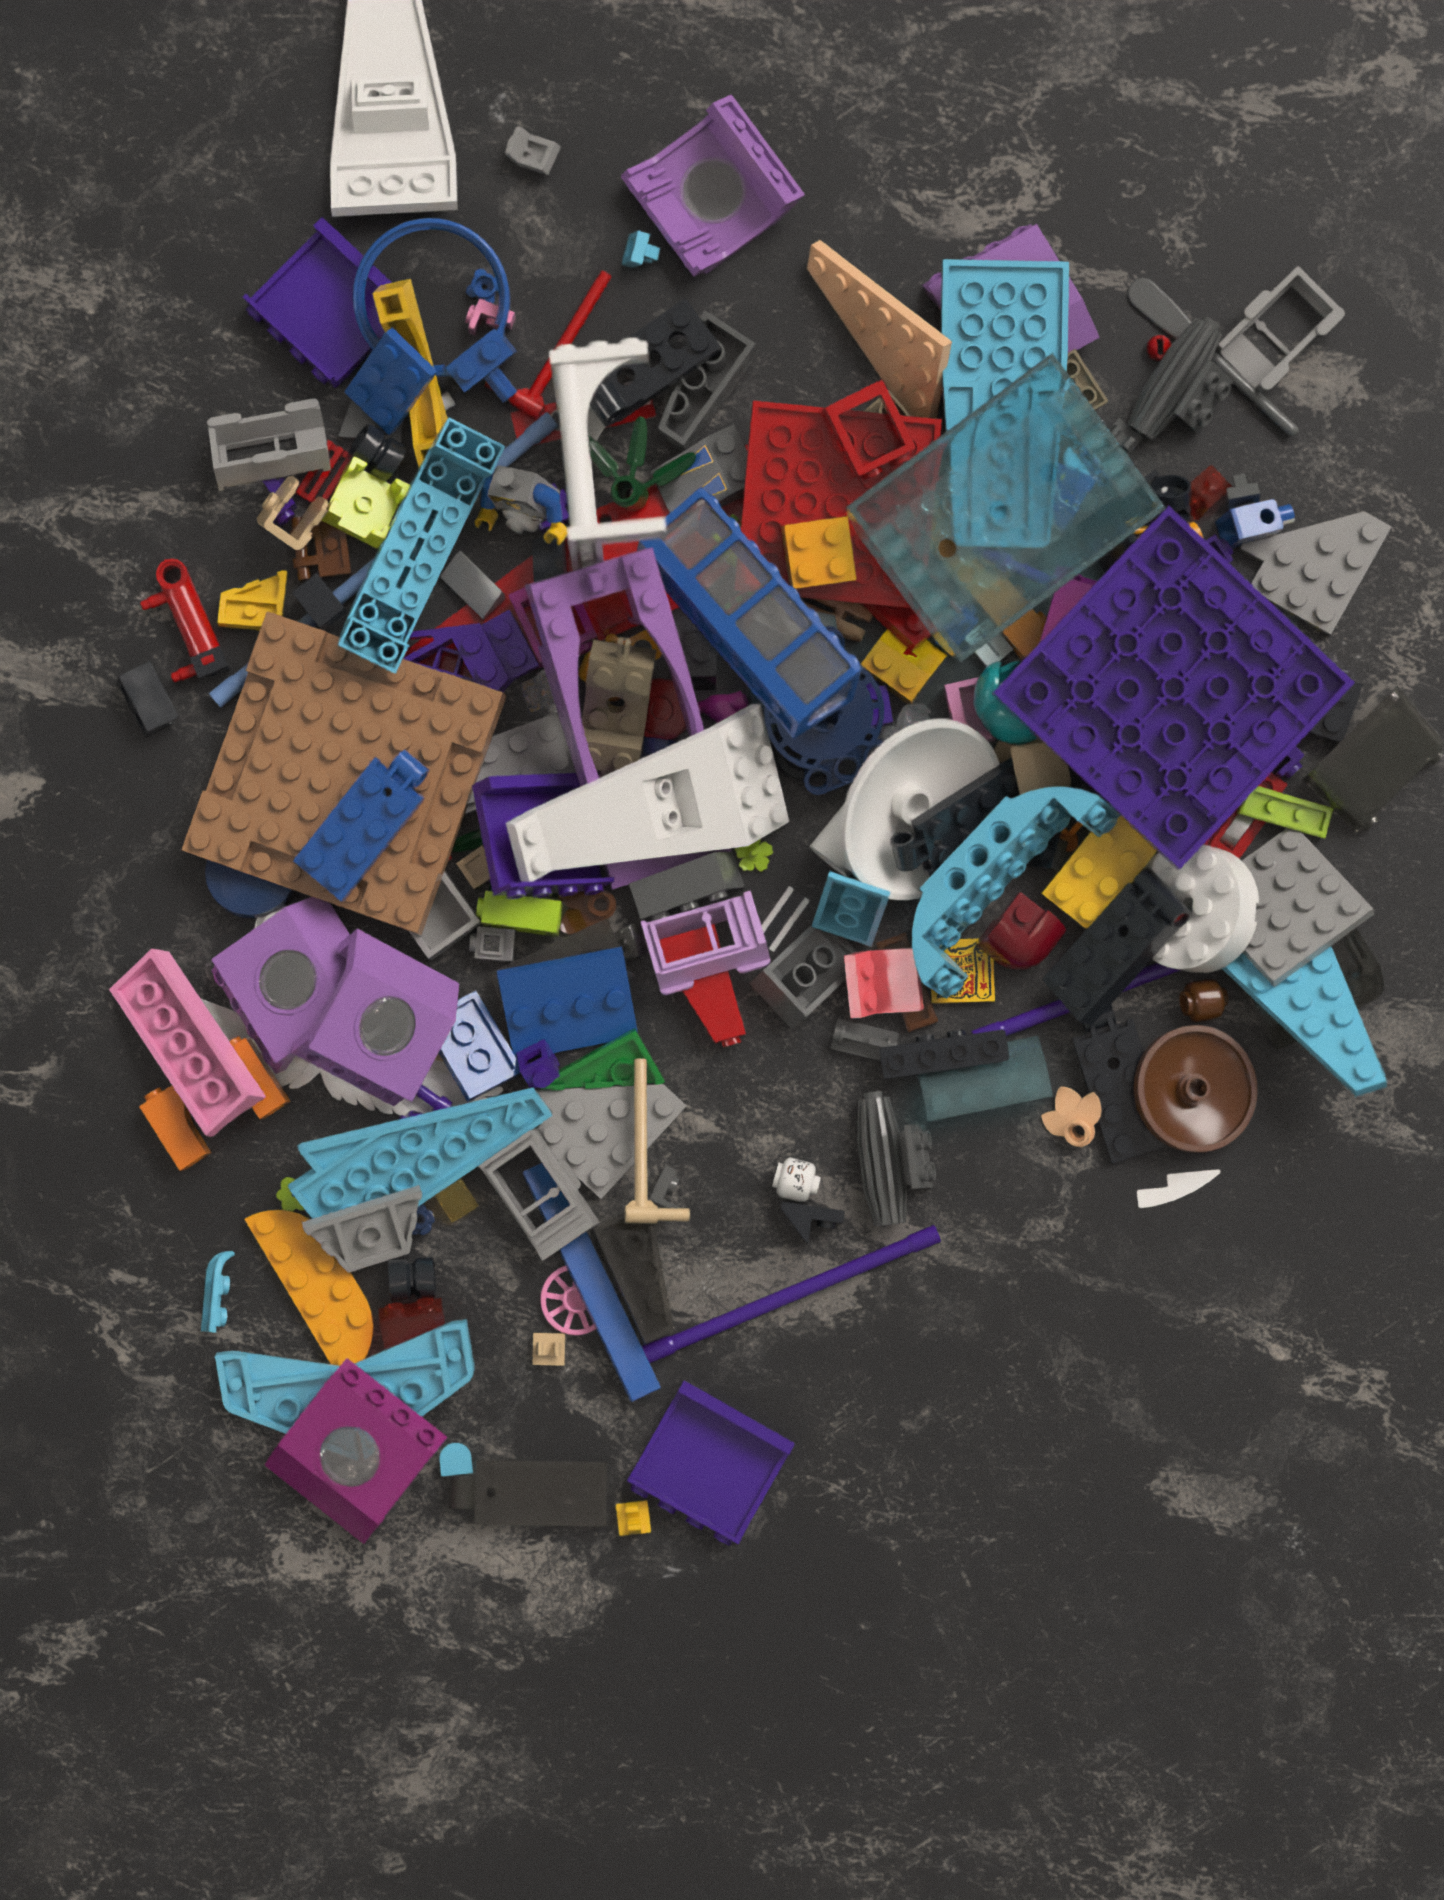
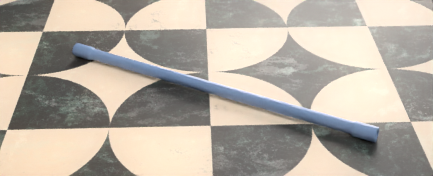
(532, 435)

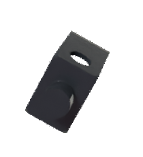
(700, 661)

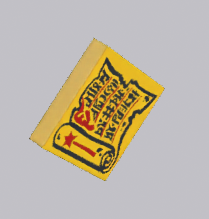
(980, 972)

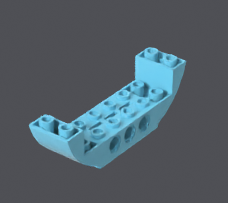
(418, 544)
(986, 865)

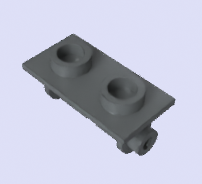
(861, 1039)

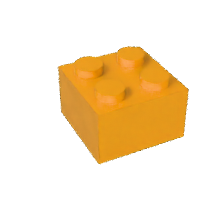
(818, 552)

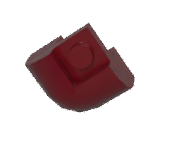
(1021, 935)

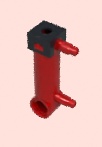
(192, 623)

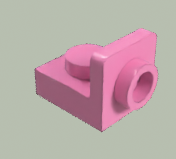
(486, 311)

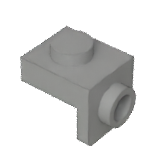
(531, 151)

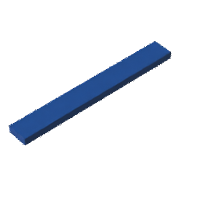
(597, 1295)

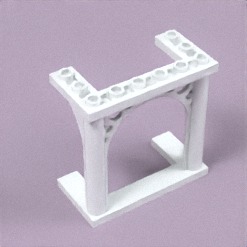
(575, 380)

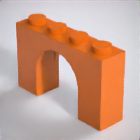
(173, 1119)

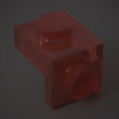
(1207, 491)

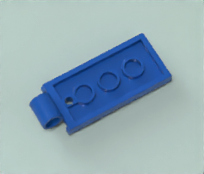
(363, 824)

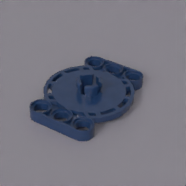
(835, 738)

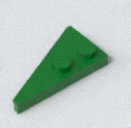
(609, 1065)

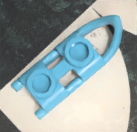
(215, 1286)

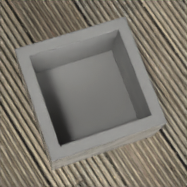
(448, 920)

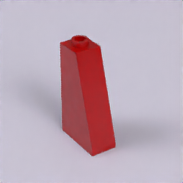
(711, 995)

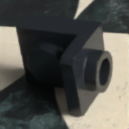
(1051, 858)

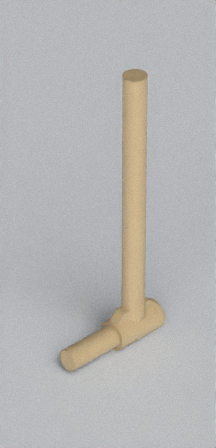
(641, 1209)

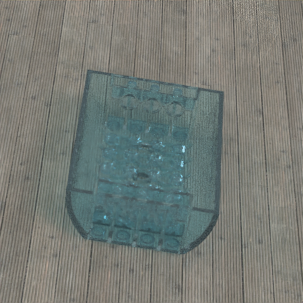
(1047, 528)

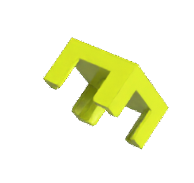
(364, 503)

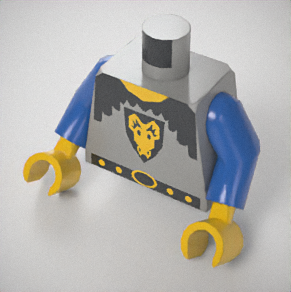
(522, 493)

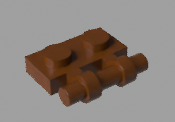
(331, 551)

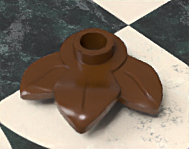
(582, 910)

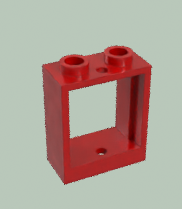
(874, 467)

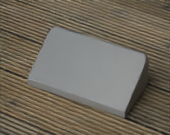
(472, 585)

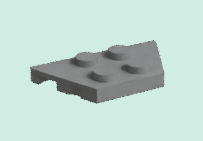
(369, 1230)

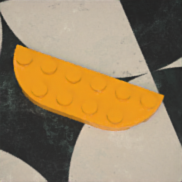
(317, 1284)

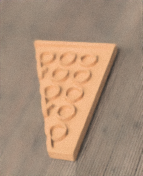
(894, 338)

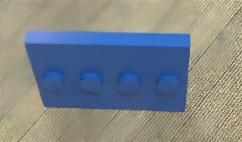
(568, 1001)

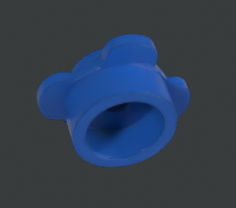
(483, 278)

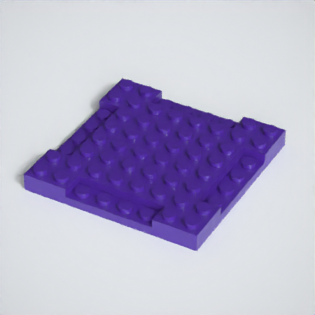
(1173, 688)

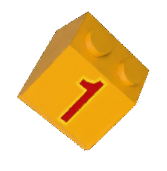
(901, 668)

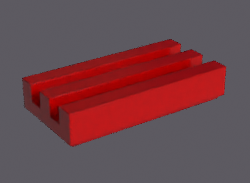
(339, 452)

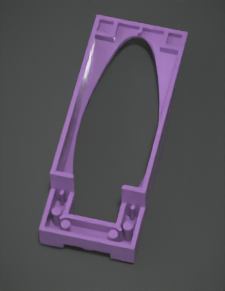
(648, 601)

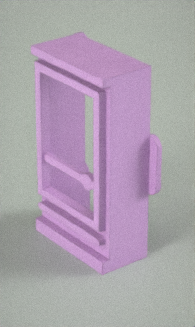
(746, 954)

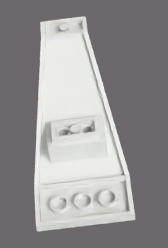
(390, 116)
(684, 799)

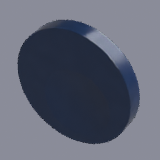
(244, 893)

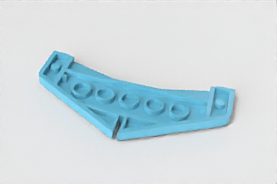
(280, 1389)

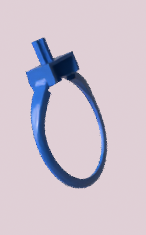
(487, 354)

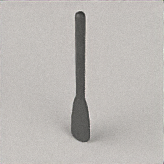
(1169, 317)

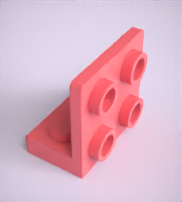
(882, 982)

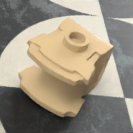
(276, 501)

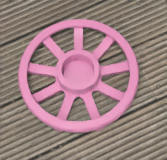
(571, 1302)

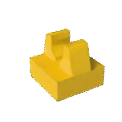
(633, 1518)

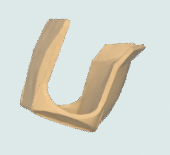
(1034, 765)

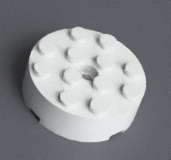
(1221, 905)

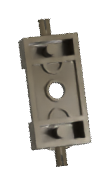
(611, 731)

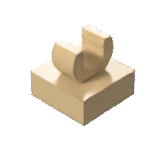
(475, 868)
(548, 1349)

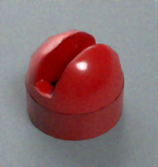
(1152, 347)

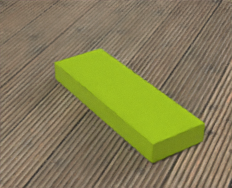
(1287, 811)

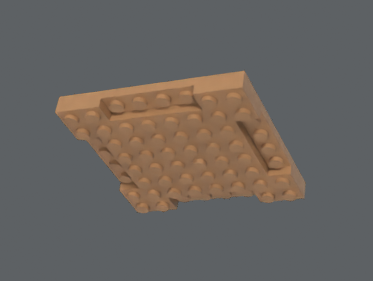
(303, 739)

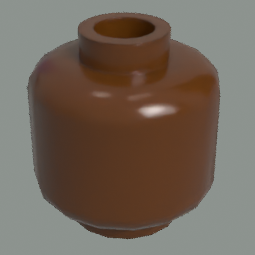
(1203, 1000)

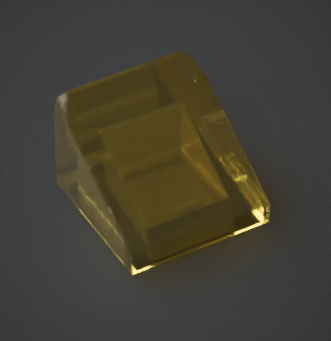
(456, 1200)

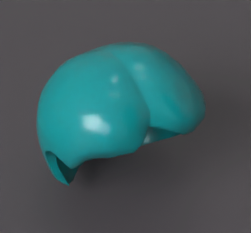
(992, 713)

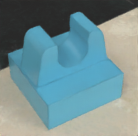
(639, 250)

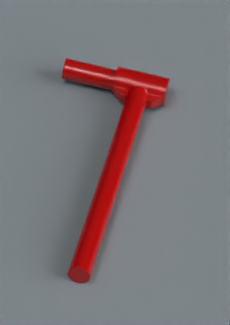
(530, 399)

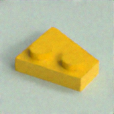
(248, 605)

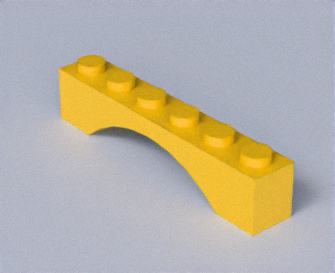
(399, 310)

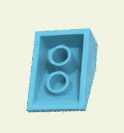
(850, 909)

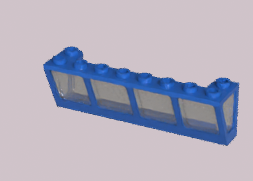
(752, 615)

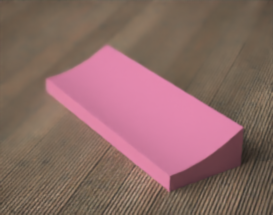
(186, 1041)

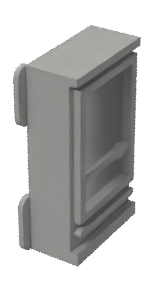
(1248, 359)
(299, 420)
(562, 1227)

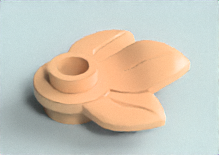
(1072, 1112)

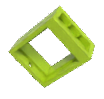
(522, 914)

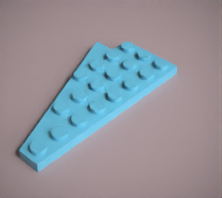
(1320, 1015)
(412, 1152)

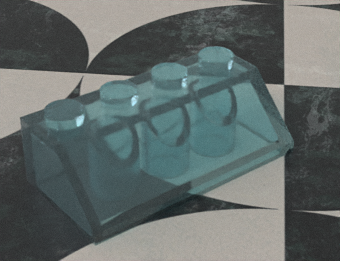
(987, 1086)

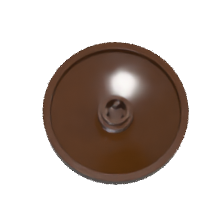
(1195, 1089)

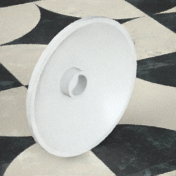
(891, 789)

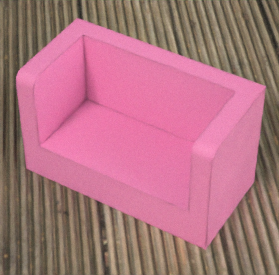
(961, 708)

